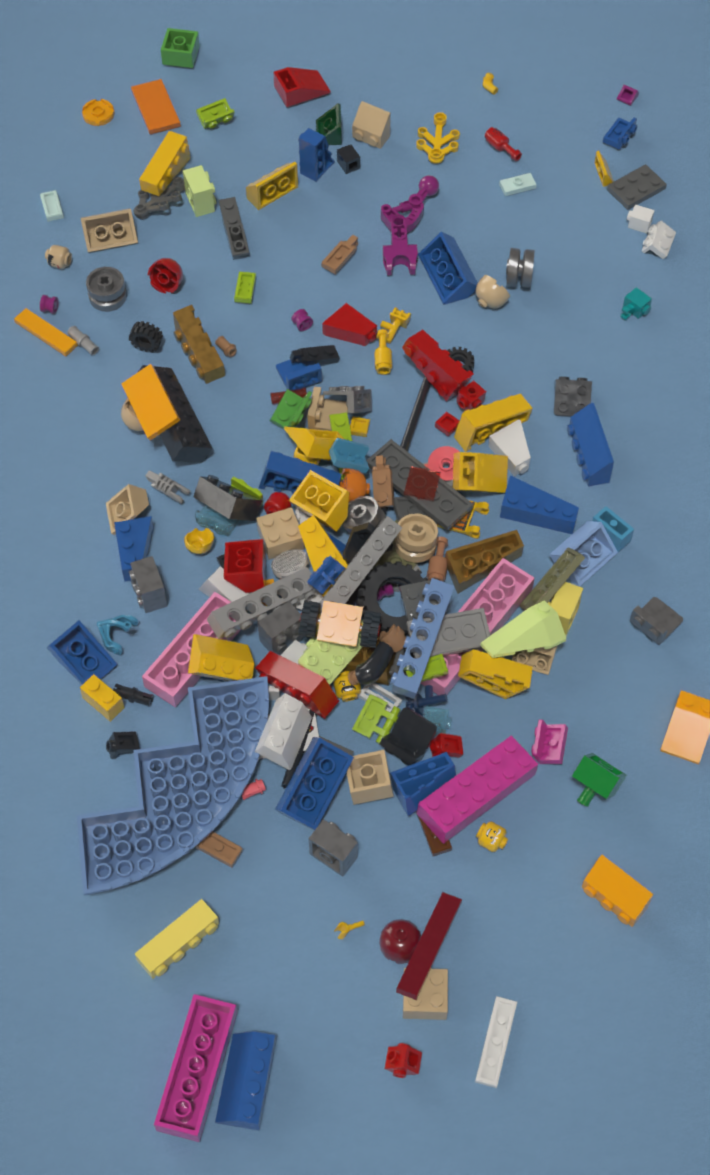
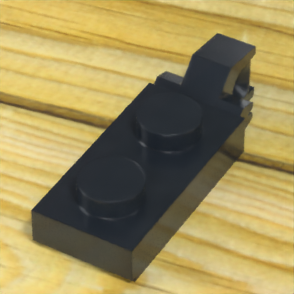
(315, 355)

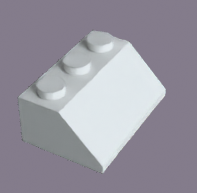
(284, 731)

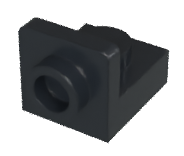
(122, 743)

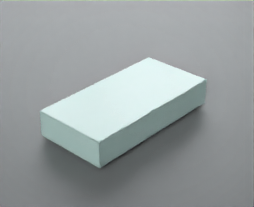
(51, 205)

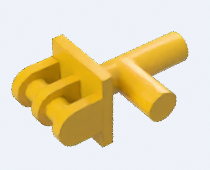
(398, 318)

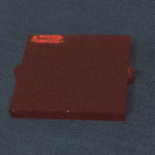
(422, 483)

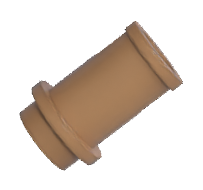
(228, 348)

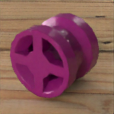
(49, 304)
(302, 320)

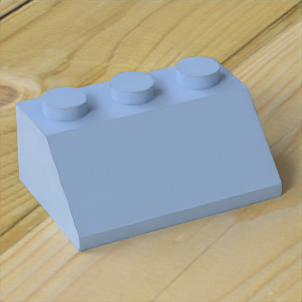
(591, 542)

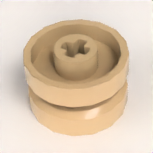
(417, 538)

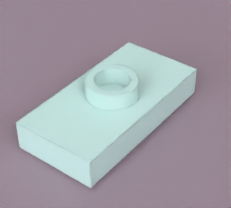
(517, 184)

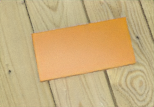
(150, 402)

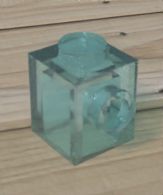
(438, 717)

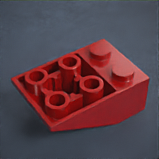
(299, 85)

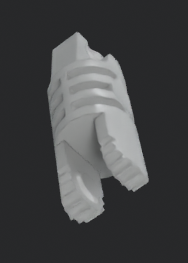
(166, 485)

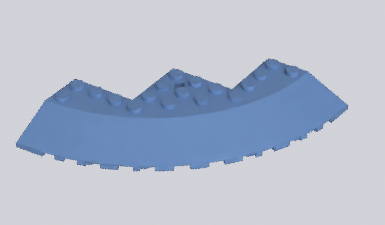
(186, 796)

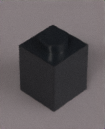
(348, 159)

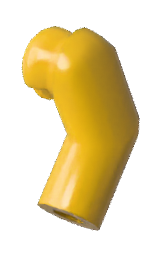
(488, 83)

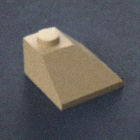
(126, 505)

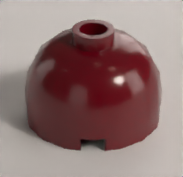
(399, 940)

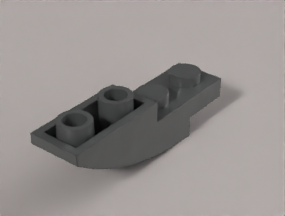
(233, 227)

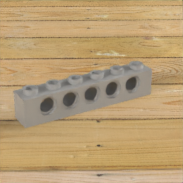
(362, 562)
(224, 627)

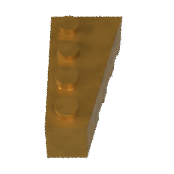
(197, 345)
(477, 560)

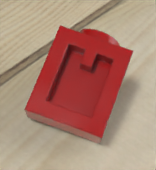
(447, 743)

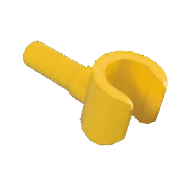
(345, 928)

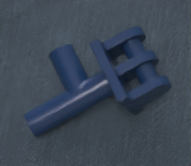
(418, 703)

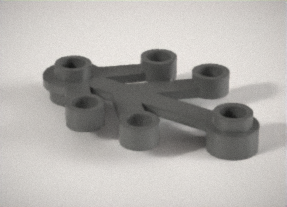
(142, 209)

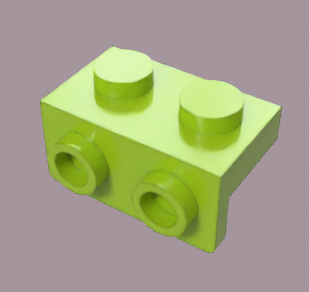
(215, 113)

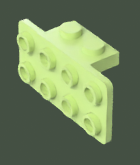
(328, 658)

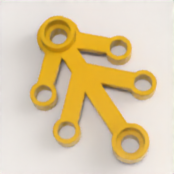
(436, 154)

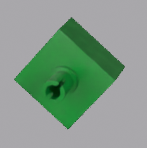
(598, 777)

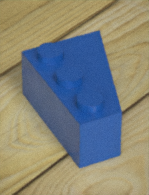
(314, 154)
(133, 541)
(421, 779)

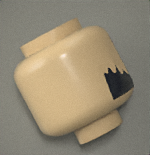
(58, 256)

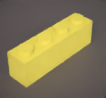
(177, 939)

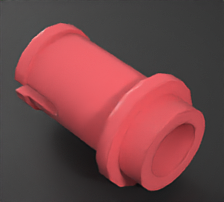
(253, 789)

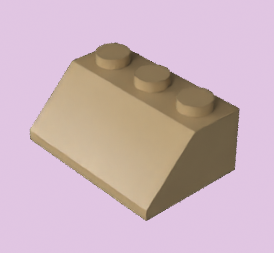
(109, 230)

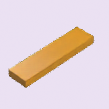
(45, 332)

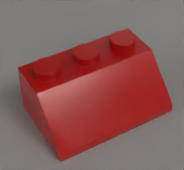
(245, 564)

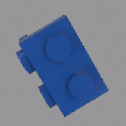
(620, 132)

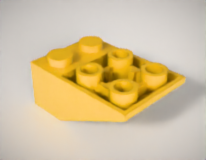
(313, 442)
(480, 472)

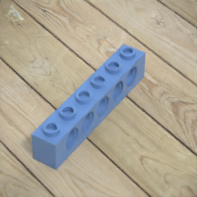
(409, 685)

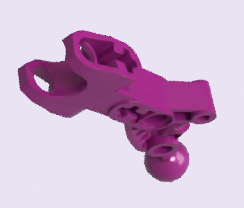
(399, 251)

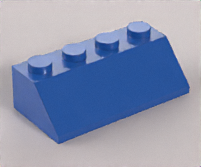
(448, 269)
(591, 446)
(314, 783)
(246, 1080)

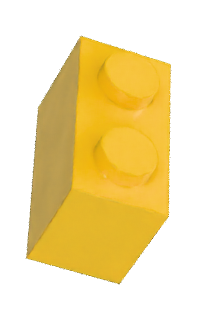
(102, 697)

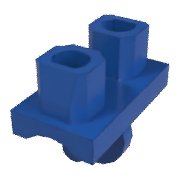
(326, 574)

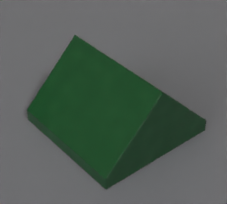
(330, 125)

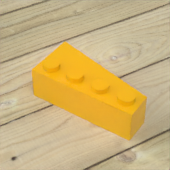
(165, 163)
(488, 419)
(319, 545)

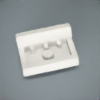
(659, 239)

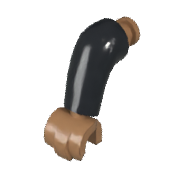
(376, 664)

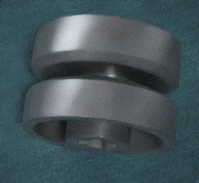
(518, 267)
(106, 289)
(361, 511)

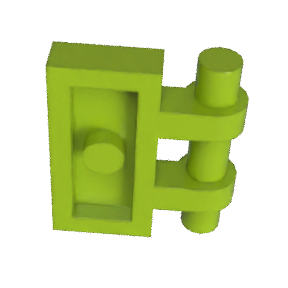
(370, 716)

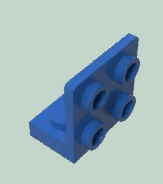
(298, 374)

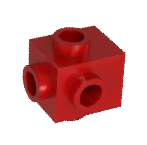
(471, 396)
(403, 1060)

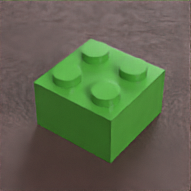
(180, 47)

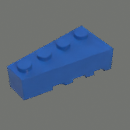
(289, 472)
(538, 508)

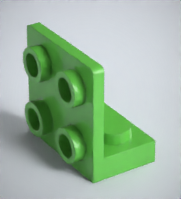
(290, 409)

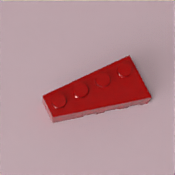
(298, 683)

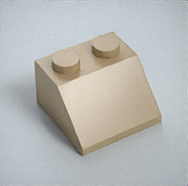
(371, 125)

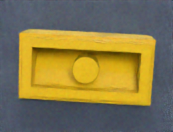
(603, 169)

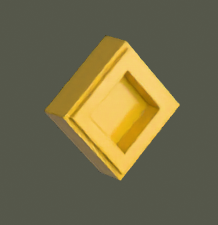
(359, 426)

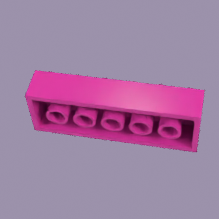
(477, 789)
(196, 1068)

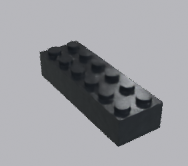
(186, 438)

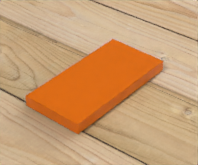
(155, 106)

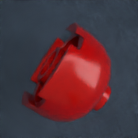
(165, 275)

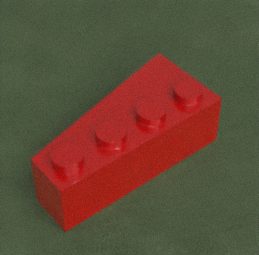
(436, 364)

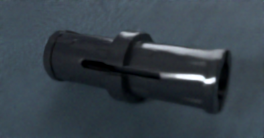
(134, 695)

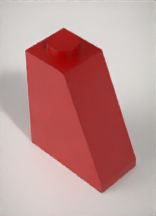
(350, 326)

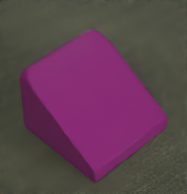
(627, 95)

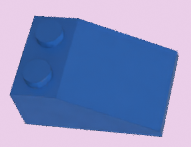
(81, 653)

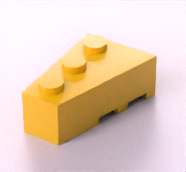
(495, 674)

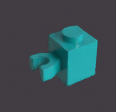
(636, 303)

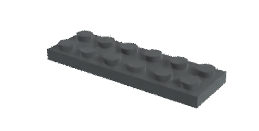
(448, 504)

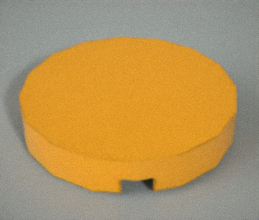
(98, 112)

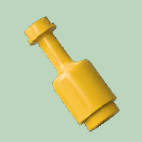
(383, 354)

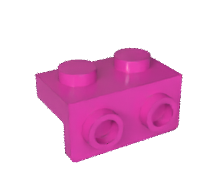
(549, 743)

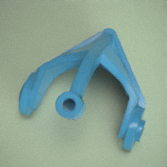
(104, 627)

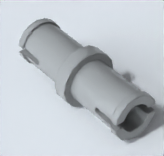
(83, 340)

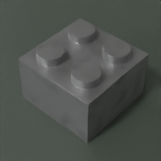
(147, 584)
(280, 628)
(333, 847)

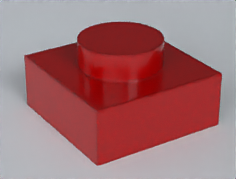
(447, 423)

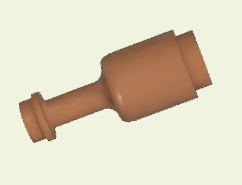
(438, 564)

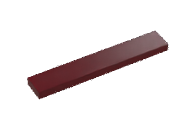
(428, 946)

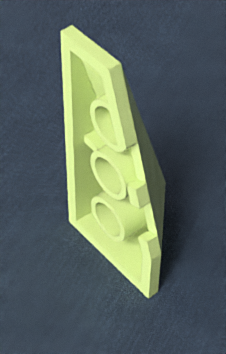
(532, 629)

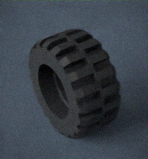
(380, 576)

